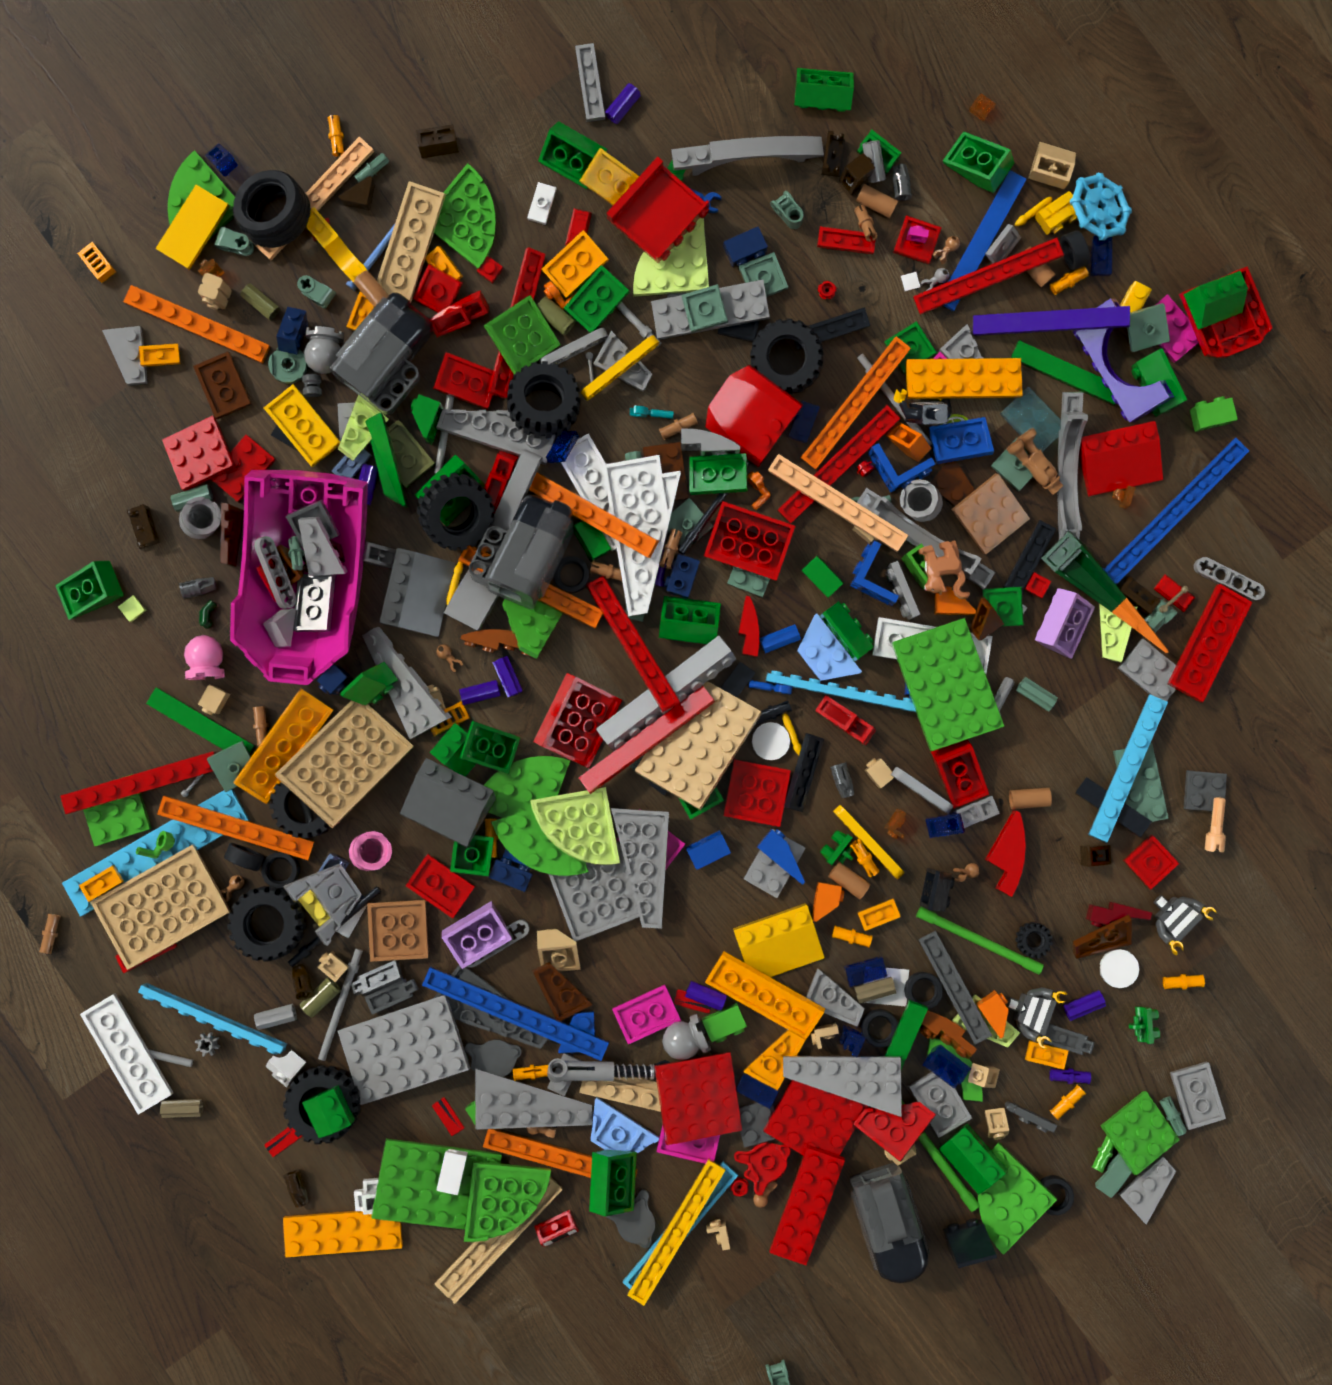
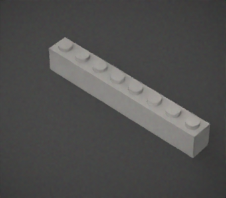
(683, 679)

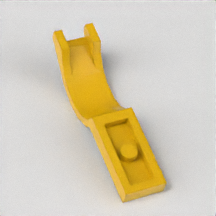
(334, 245)

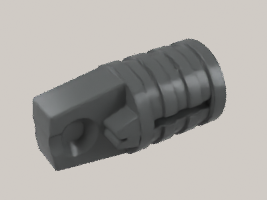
(901, 183)
(197, 587)
(842, 780)

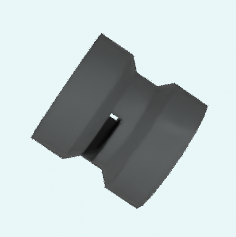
(312, 385)

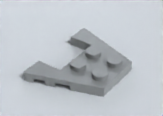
(334, 892)

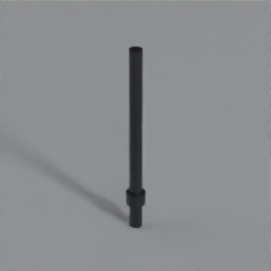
(692, 536)
(306, 951)

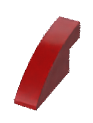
(1009, 853)

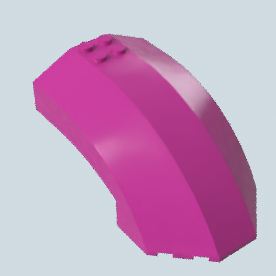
(267, 502)

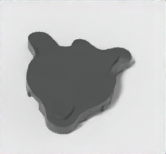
(493, 1056)
(636, 1225)

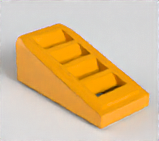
(104, 274)
(463, 712)

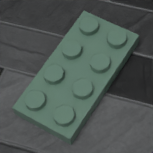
(1146, 791)

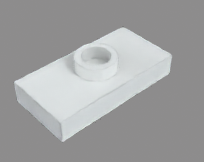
(541, 203)

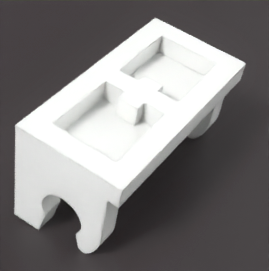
(452, 1171)

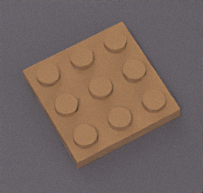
(990, 513)
(398, 930)

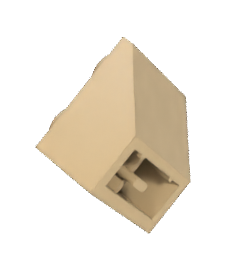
(1052, 165)

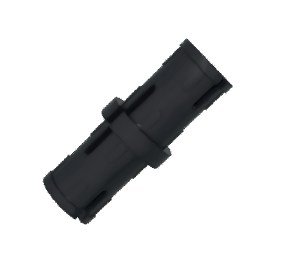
(774, 711)

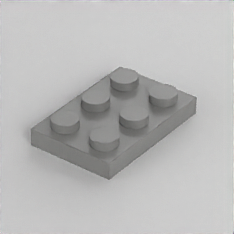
(908, 606)
(1149, 670)
(769, 875)
(1197, 1095)
(942, 1101)

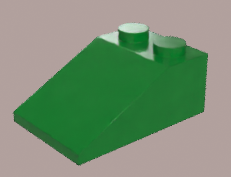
(980, 161)
(89, 589)
(490, 747)

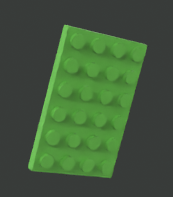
(947, 684)
(410, 1183)

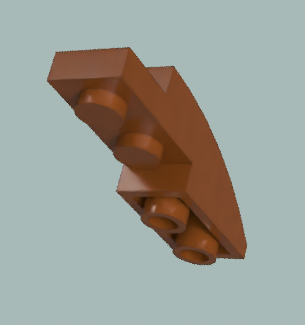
(492, 640)
(949, 1033)

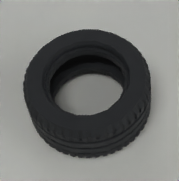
(253, 196)

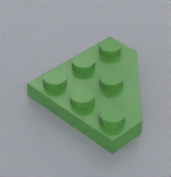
(531, 626)

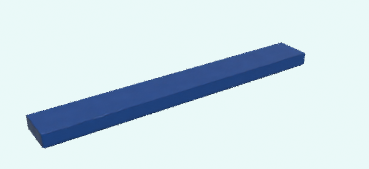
(988, 228)

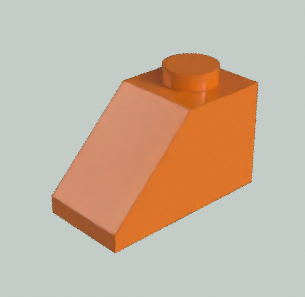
(909, 441)
(951, 605)
(826, 899)
(995, 1011)

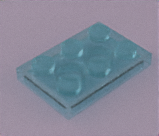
(1033, 413)

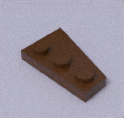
(952, 483)
(231, 529)
(1104, 939)
(560, 992)

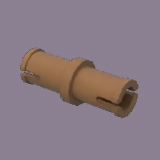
(865, 223)
(677, 425)
(670, 548)
(605, 570)
(260, 723)
(49, 933)

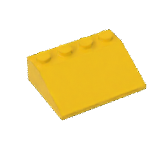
(780, 941)

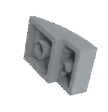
(707, 443)
(471, 603)

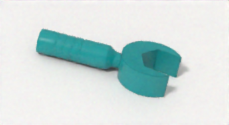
(641, 411)

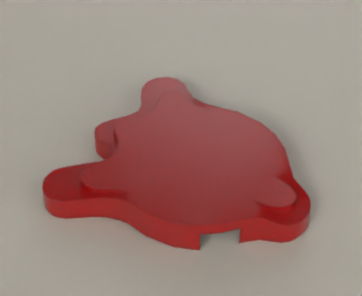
(765, 1164)

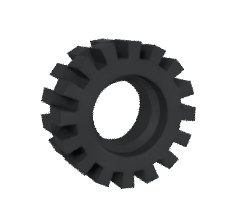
(1037, 951)

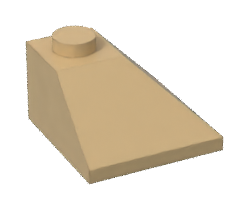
(557, 949)

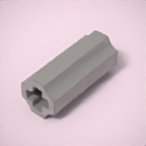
(873, 150)
(275, 1016)

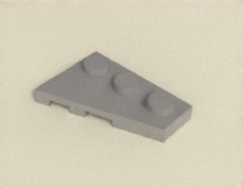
(961, 346)
(125, 348)
(612, 352)
(318, 550)
(834, 999)
(1148, 1188)

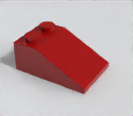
(960, 773)

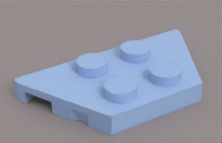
(825, 653)
(617, 1131)

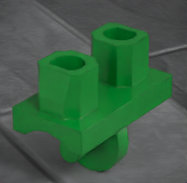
(842, 840)
(1144, 1026)

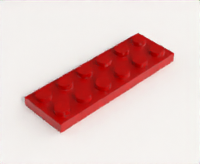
(1209, 643)
(807, 1205)

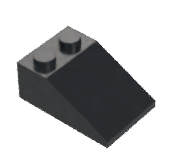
(936, 890)
(969, 1243)

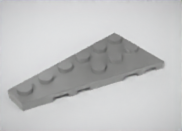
(493, 430)
(644, 850)
(861, 1079)
(516, 1105)

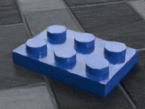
(961, 440)

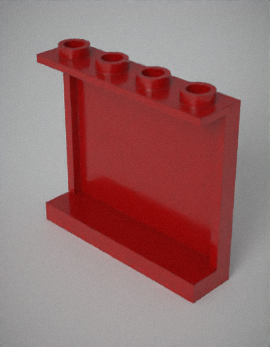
(657, 211)

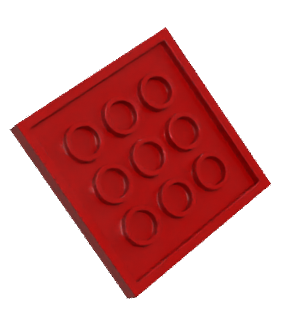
(698, 1098)
(813, 1119)

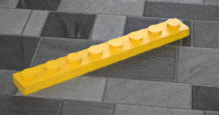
(676, 1232)

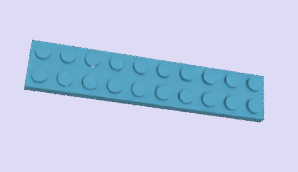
(131, 864)

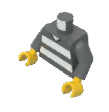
(1178, 918)
(1034, 1012)

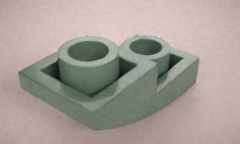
(1114, 1177)

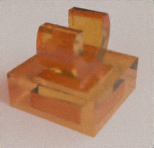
(982, 107)
(210, 267)
(1125, 496)

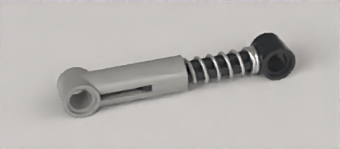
(599, 1071)

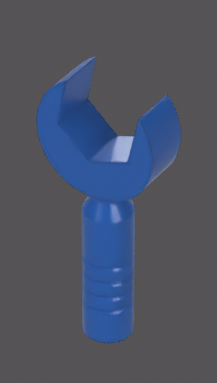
(710, 196)
(784, 689)

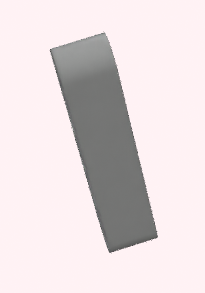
(516, 489)

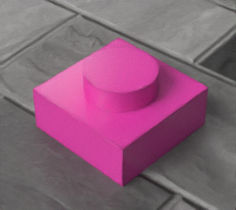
(917, 234)

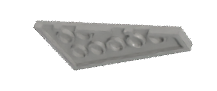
(410, 694)

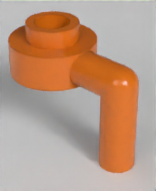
(553, 293)
(756, 481)

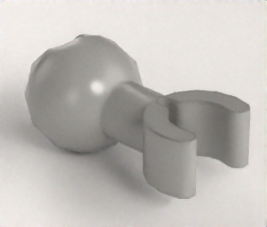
(939, 277)

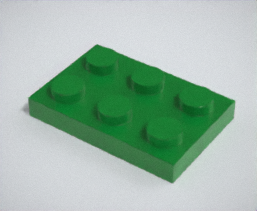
(596, 299)
(718, 474)

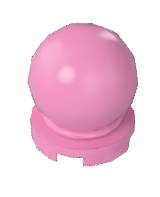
(203, 657)
(370, 851)

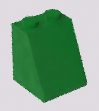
(450, 748)

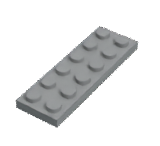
(741, 302)

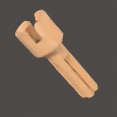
(1215, 838)

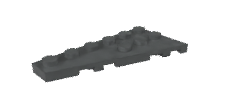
(483, 1020)

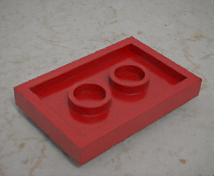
(464, 380)
(246, 457)
(440, 886)

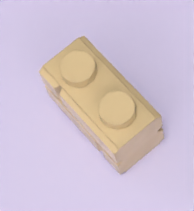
(214, 291)

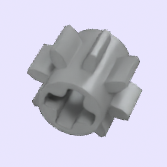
(201, 1044)

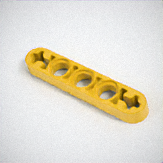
(620, 367)
(869, 842)

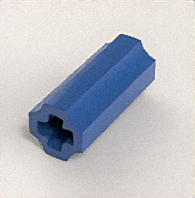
(780, 638)

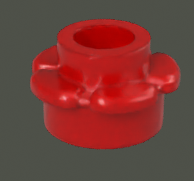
(827, 285)
(865, 468)
(739, 1191)

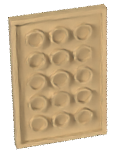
(701, 750)
(344, 762)
(160, 907)

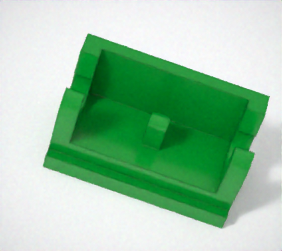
(889, 152)
(591, 540)
(822, 576)

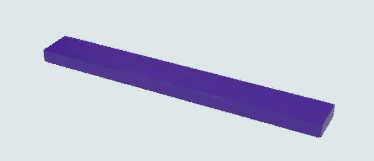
(1051, 320)

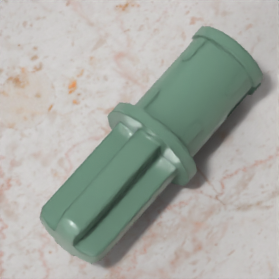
(373, 167)
(295, 553)
(1173, 1116)

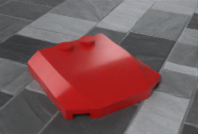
(1235, 332)
(751, 412)

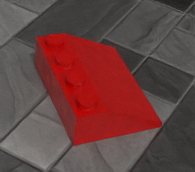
(1121, 458)
(749, 540)
(573, 720)

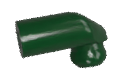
(204, 614)

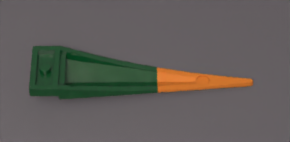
(1079, 566)

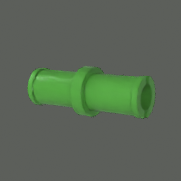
(1103, 1155)

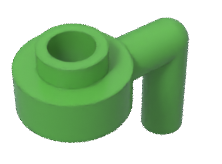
(164, 842)

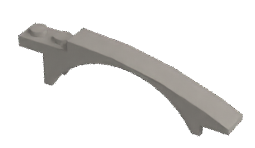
(721, 152)
(1069, 441)
(886, 510)

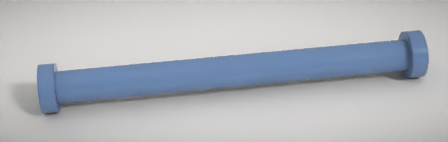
(374, 256)

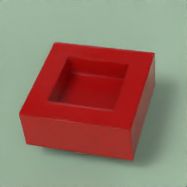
(490, 269)
(1037, 585)

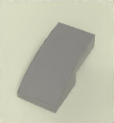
(978, 811)

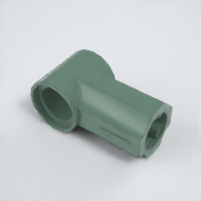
(1157, 619)

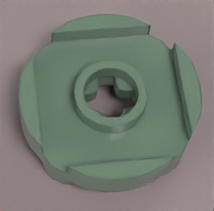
(285, 375)

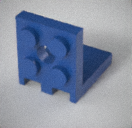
(888, 473)
(866, 586)

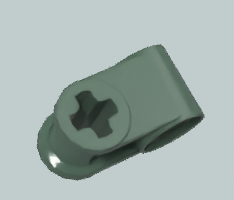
(785, 207)
(233, 242)
(317, 292)
(778, 1373)

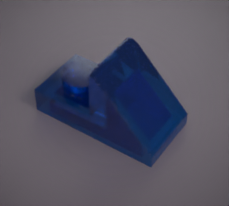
(221, 159)
(945, 825)

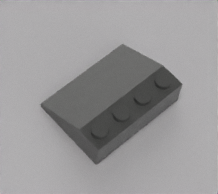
(417, 592)
(447, 802)

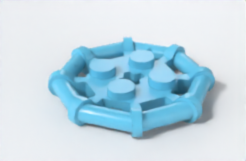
(1088, 210)

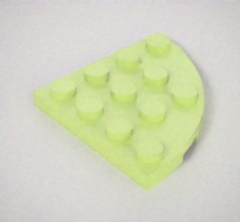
(681, 272)
(579, 825)

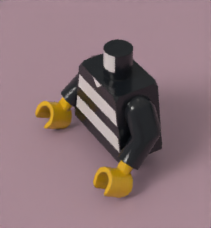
(924, 412)

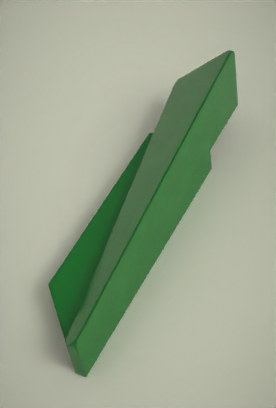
(386, 459)

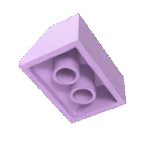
(1065, 622)
(476, 935)

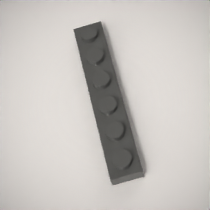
(955, 987)

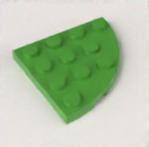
(197, 172)
(468, 217)
(526, 781)
(530, 845)
(502, 1198)
(1012, 1202)

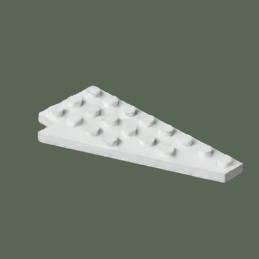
(644, 500)

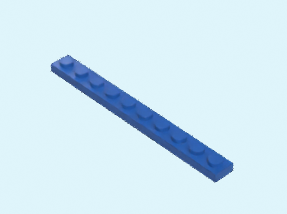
(1176, 510)
(515, 1013)

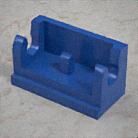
(708, 850)

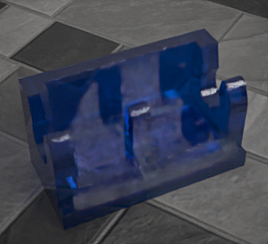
(865, 971)
(854, 1040)
(946, 1066)

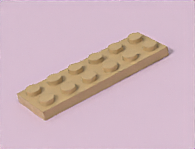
(410, 239)

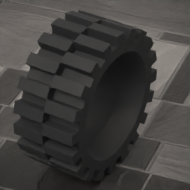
(288, 822)

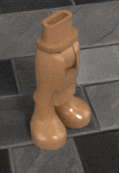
(1036, 462)

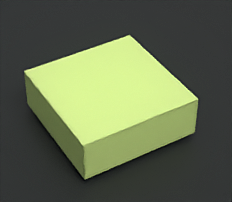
(132, 608)

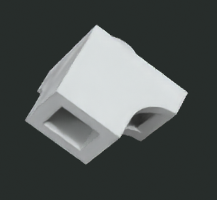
(286, 1067)
(365, 1197)

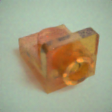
(895, 821)

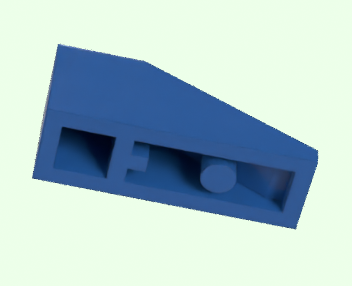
(779, 851)

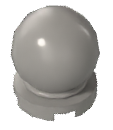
(322, 348)
(921, 500)
(200, 518)
(685, 1039)

